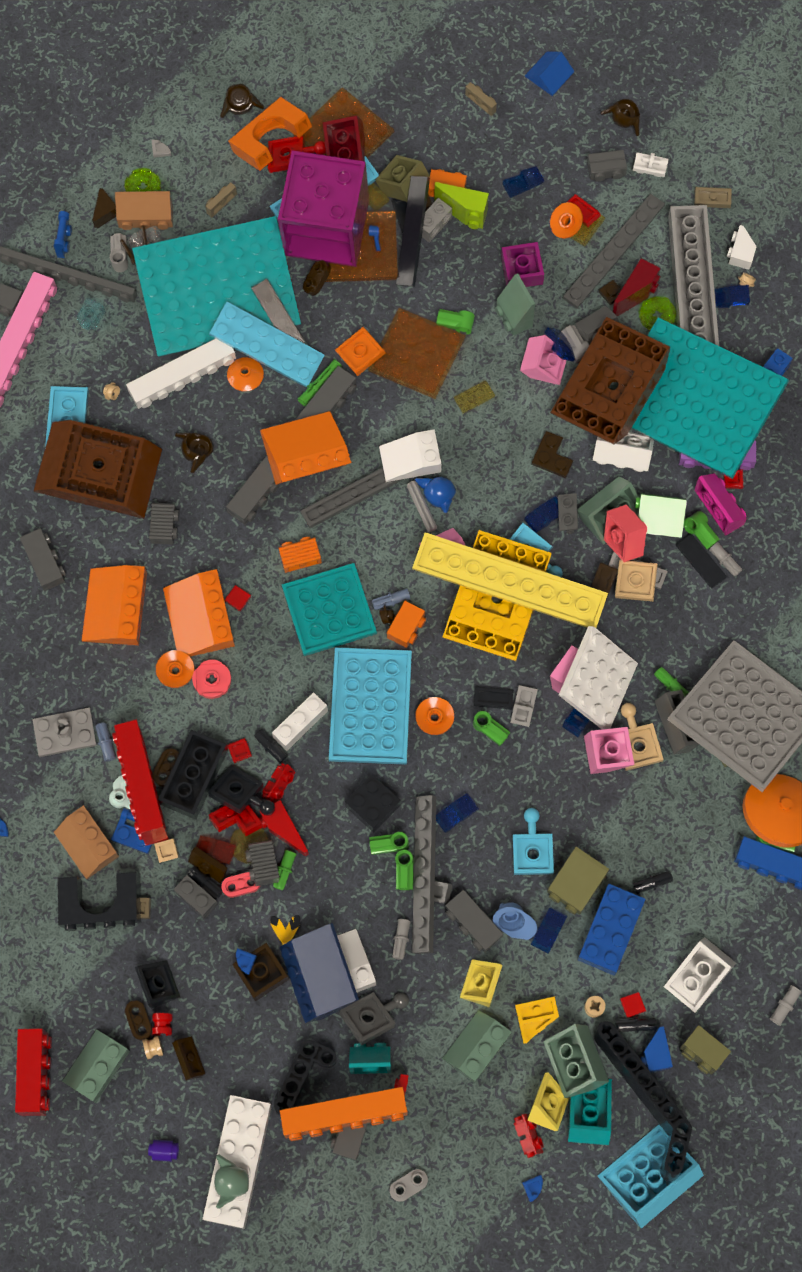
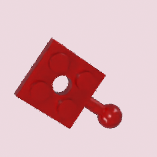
(281, 146)

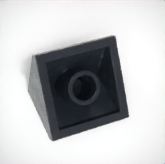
(157, 983)

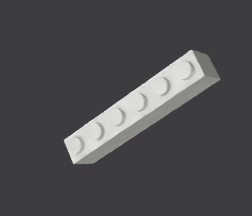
(180, 372)

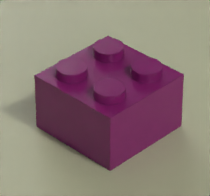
(525, 261)

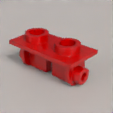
(283, 775)
(533, 1143)

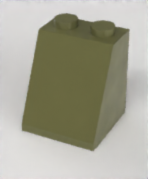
(577, 881)

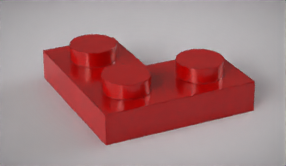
(226, 817)

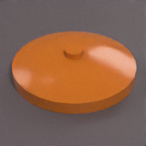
(776, 811)

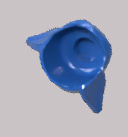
(438, 491)

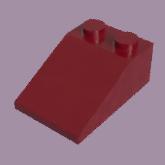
(345, 138)
(638, 287)

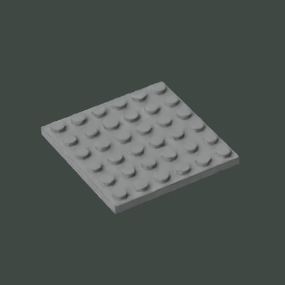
(743, 715)

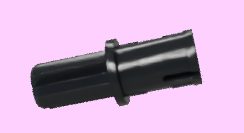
(270, 746)
(205, 882)
(653, 882)
(636, 1025)

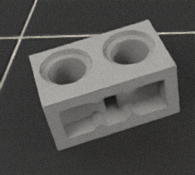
(435, 219)

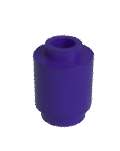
(163, 1150)

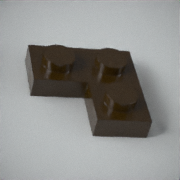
(547, 456)

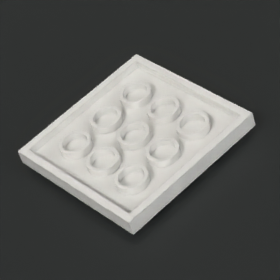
(598, 678)

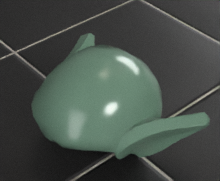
(230, 1181)

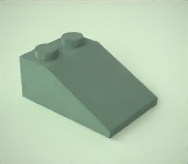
(516, 306)

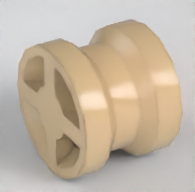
(592, 1009)
(153, 1047)

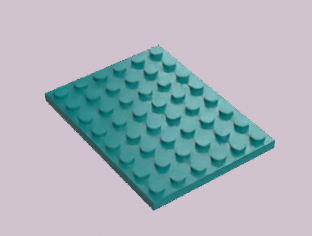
(196, 274)
(707, 400)

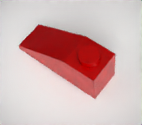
(283, 828)

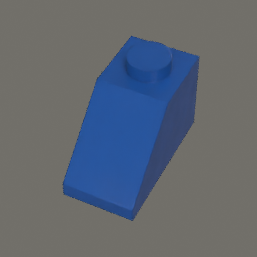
(657, 1054)

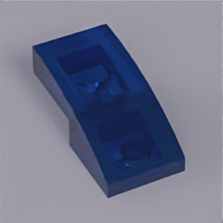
(523, 182)
(732, 296)
(561, 344)
(543, 515)
(456, 812)
(549, 930)

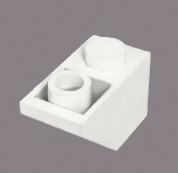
(743, 250)

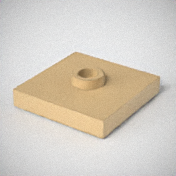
(636, 580)

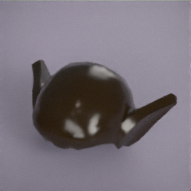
(239, 101)
(624, 114)
(195, 448)

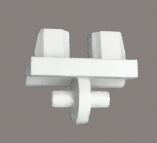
(650, 164)

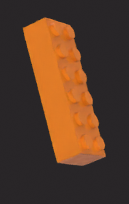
(342, 1113)

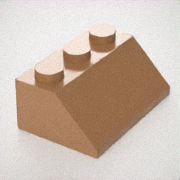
(144, 209)
(85, 842)

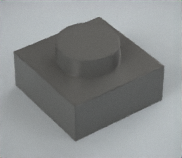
(442, 892)

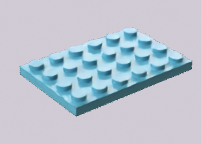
(370, 706)

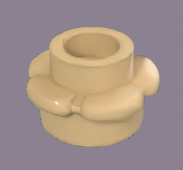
(747, 279)
(110, 389)

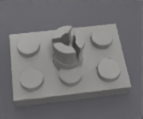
(64, 732)

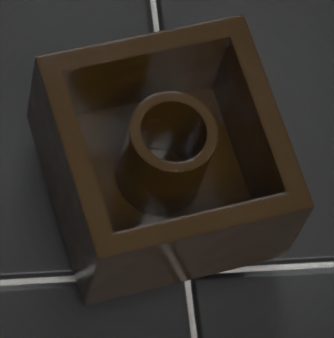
(265, 974)

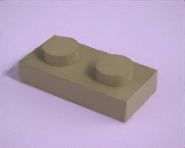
(476, 94)
(225, 195)
(713, 197)

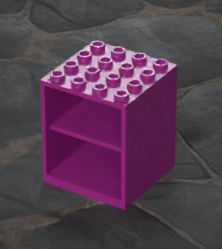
(324, 208)

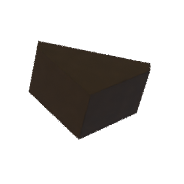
(104, 210)

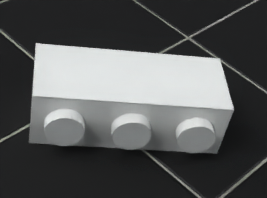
(300, 721)

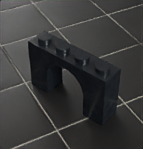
(124, 911)

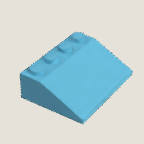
(637, 1179)

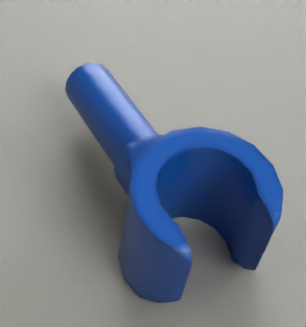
(374, 231)

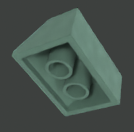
(614, 495)
(477, 1046)
(576, 1061)
(96, 1066)

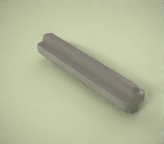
(421, 506)

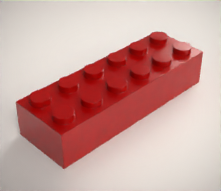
(139, 783)

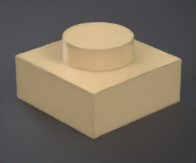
(166, 850)

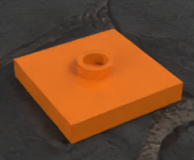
(360, 351)

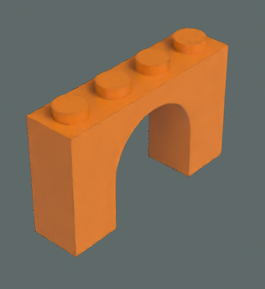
(278, 115)

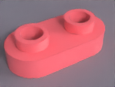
(240, 882)

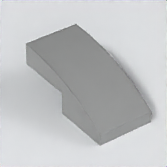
(524, 706)

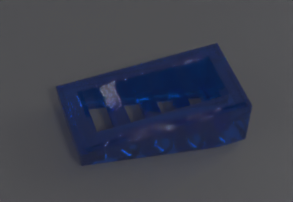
(574, 725)

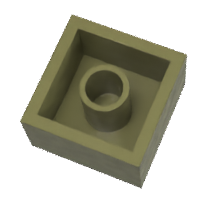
(396, 177)
(704, 1050)

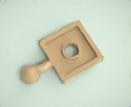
(643, 734)

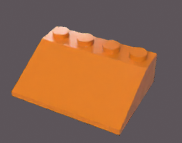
(304, 447)
(115, 605)
(198, 614)

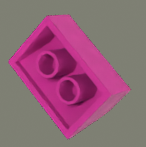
(720, 503)

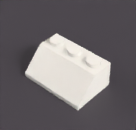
(631, 452)

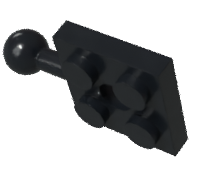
(240, 800)

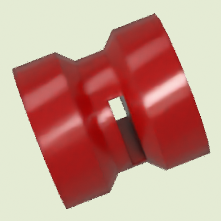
(162, 1024)

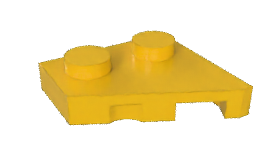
(535, 1016)

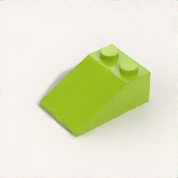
(467, 204)

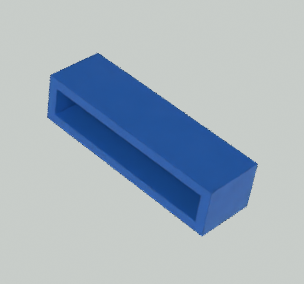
(770, 861)

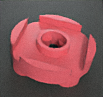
(203, 672)

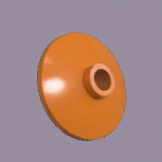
(560, 219)
(247, 381)
(172, 660)
(438, 707)

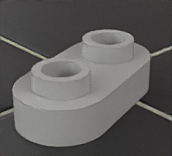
(408, 1184)

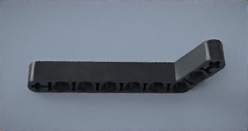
(608, 1037)

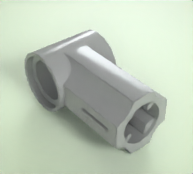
(118, 253)
(577, 343)

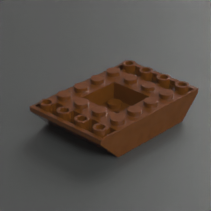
(613, 356)
(118, 486)

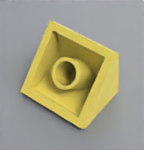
(481, 982)
(548, 1104)

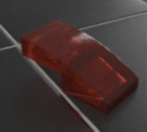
(217, 849)

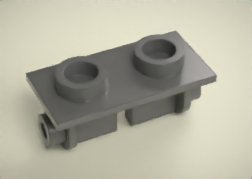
(568, 512)

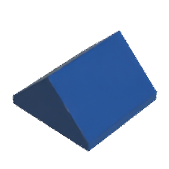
(550, 72)

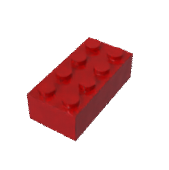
(32, 1072)

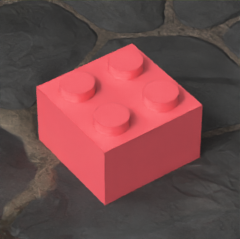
(625, 533)

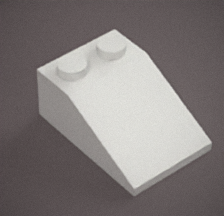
(411, 456)
(356, 960)
(699, 974)

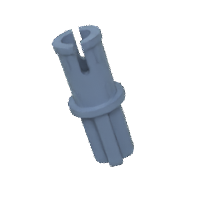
(391, 599)
(105, 742)

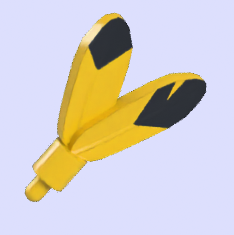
(282, 934)

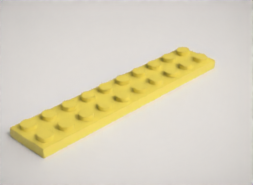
(509, 581)

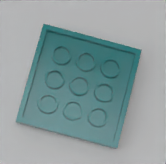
(329, 609)

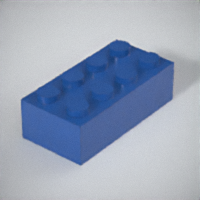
(611, 929)

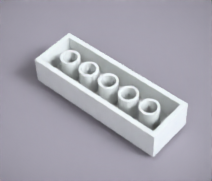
(241, 1144)

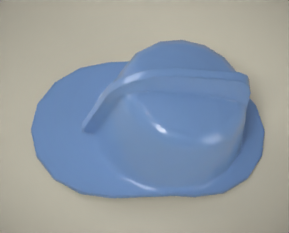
(514, 921)

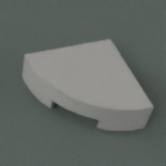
(160, 149)

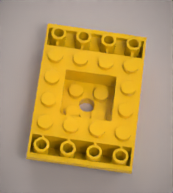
(488, 625)

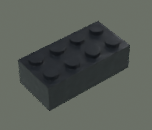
(193, 774)

